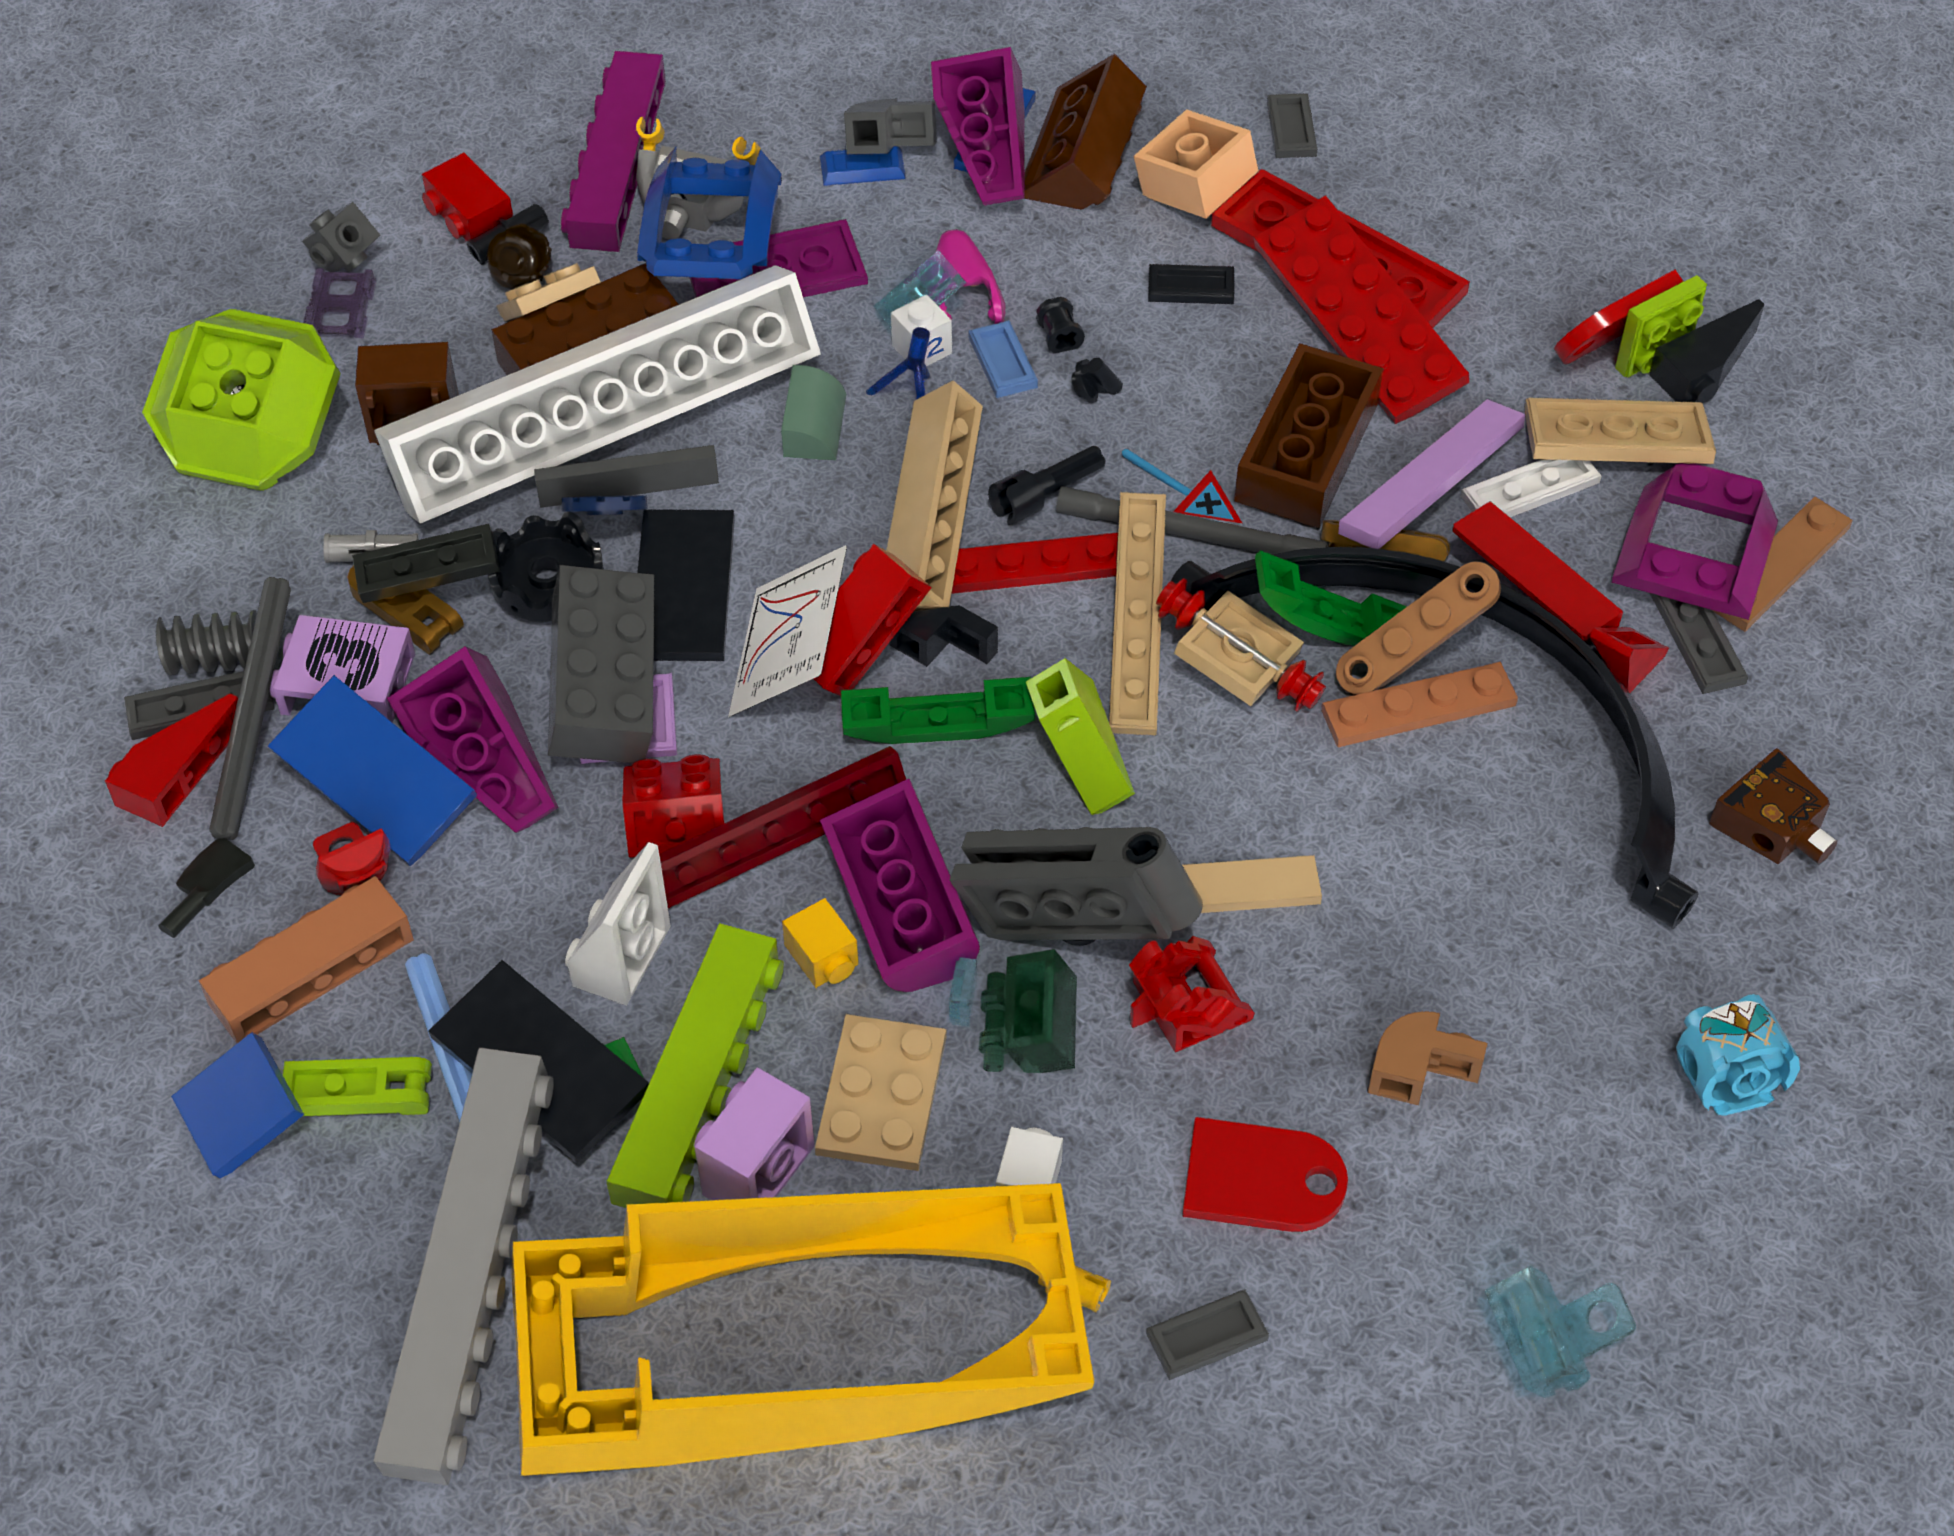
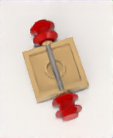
(1239, 647)

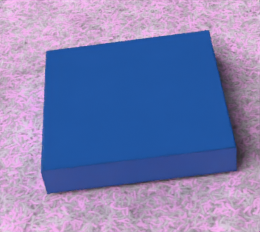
(237, 1105)

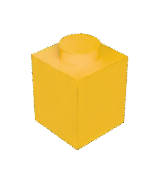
(821, 943)

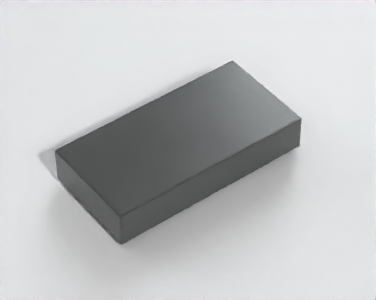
(1292, 125)
(1207, 1334)

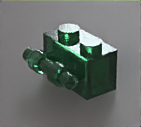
(1030, 1014)

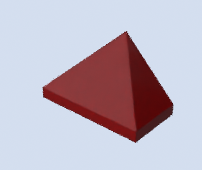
(1628, 653)

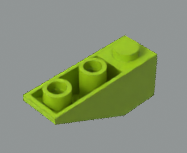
(1081, 734)

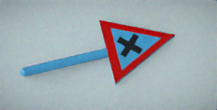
(1203, 501)

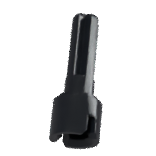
(1026, 492)

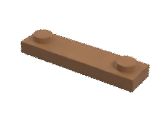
(1793, 553)

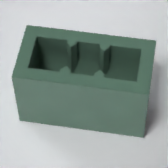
(812, 414)

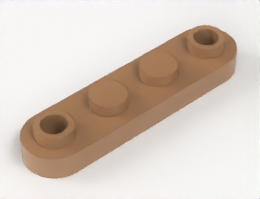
(1419, 628)

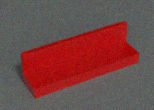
(1537, 570)

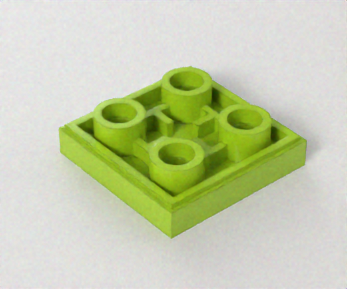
(1659, 322)

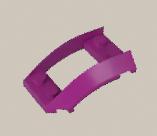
(1691, 576)

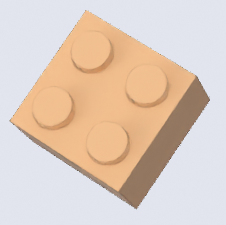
(1196, 163)

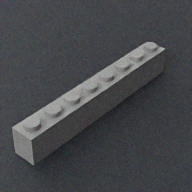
(464, 1269)

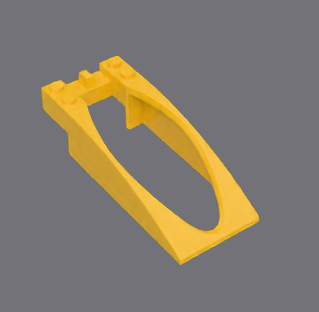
(698, 1241)

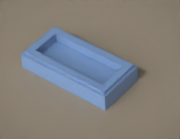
(1003, 359)

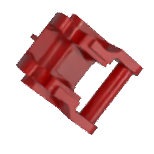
(1184, 1013)

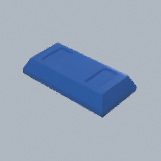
(859, 168)

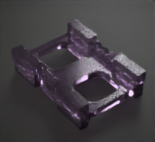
(355, 303)

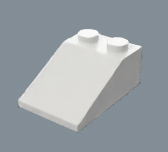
(622, 931)

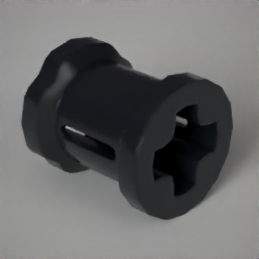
(1058, 321)

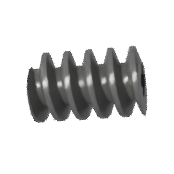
(204, 644)

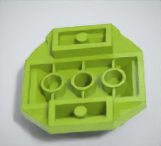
(264, 427)

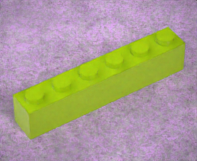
(696, 1068)

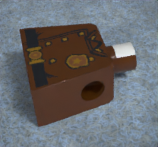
(1775, 811)

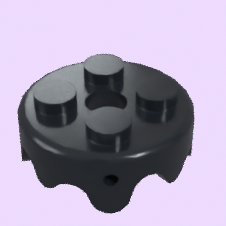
(538, 547)

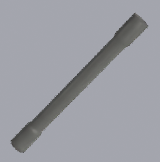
(1097, 507)

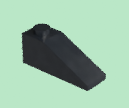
(1700, 360)

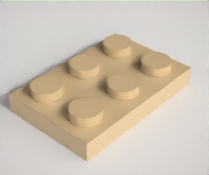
(881, 1092)

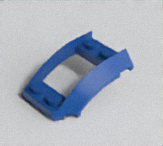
(720, 257)

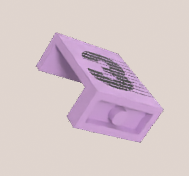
(362, 655)

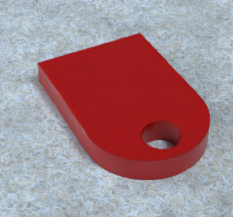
(1609, 321)
(1260, 1176)

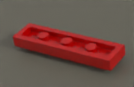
(1036, 563)

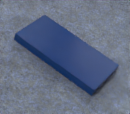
(372, 770)

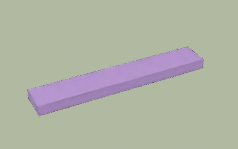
(1431, 474)

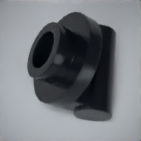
(1094, 378)

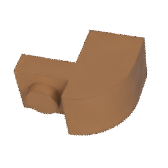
(1414, 1047)

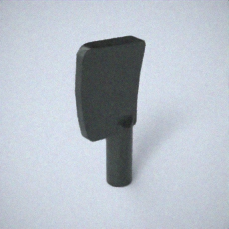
(205, 880)

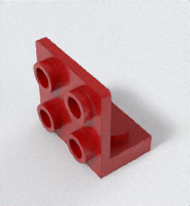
(671, 801)

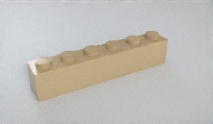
(935, 488)

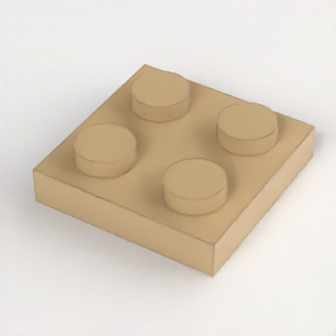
(558, 286)

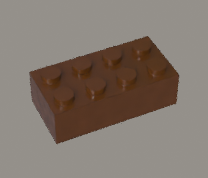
(580, 318)
(1308, 435)

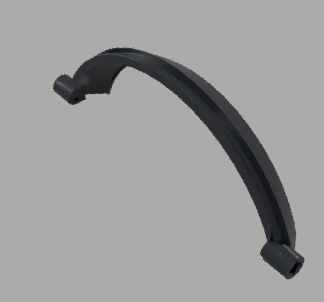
(1374, 568)

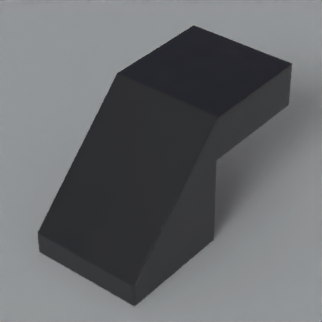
(933, 629)

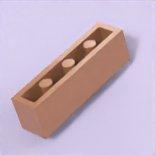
(306, 959)

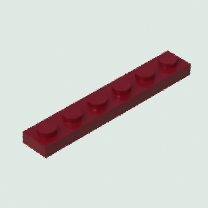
(773, 827)

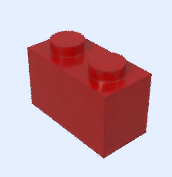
(465, 197)

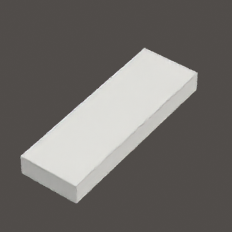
(1532, 485)

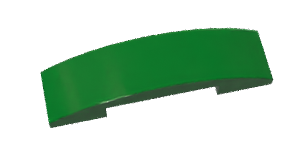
(1318, 609)
(933, 718)

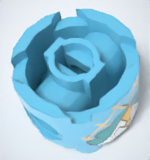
(1736, 1055)

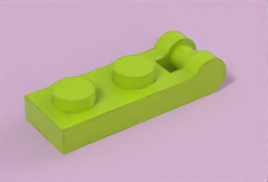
(359, 1085)

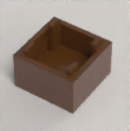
(402, 381)

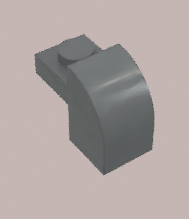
(886, 123)

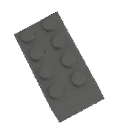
(601, 665)

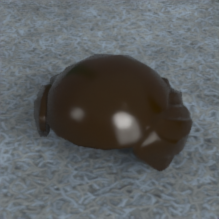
(518, 256)

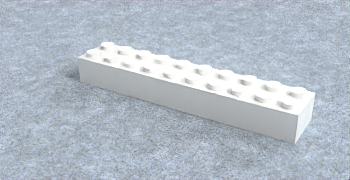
(597, 393)

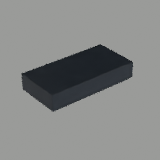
(1191, 284)

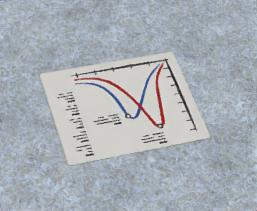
(788, 631)

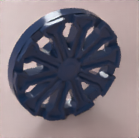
(604, 504)

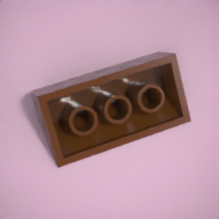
(1084, 136)

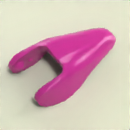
(973, 268)

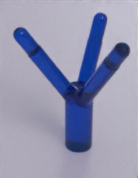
(913, 362)

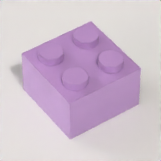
(755, 1140)

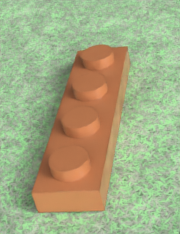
(1419, 704)

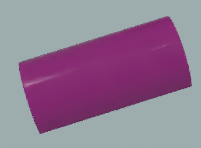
(901, 888)

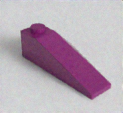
(985, 116)
(473, 729)

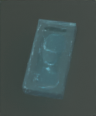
(933, 278)

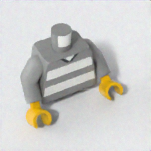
(687, 209)

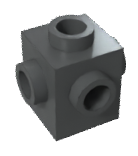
(340, 238)

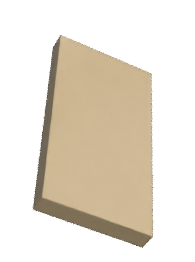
(1619, 431)

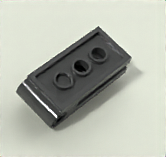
(1075, 884)

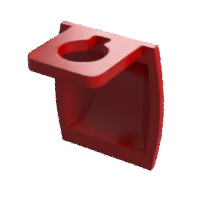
(353, 862)

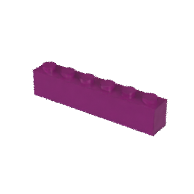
(608, 166)

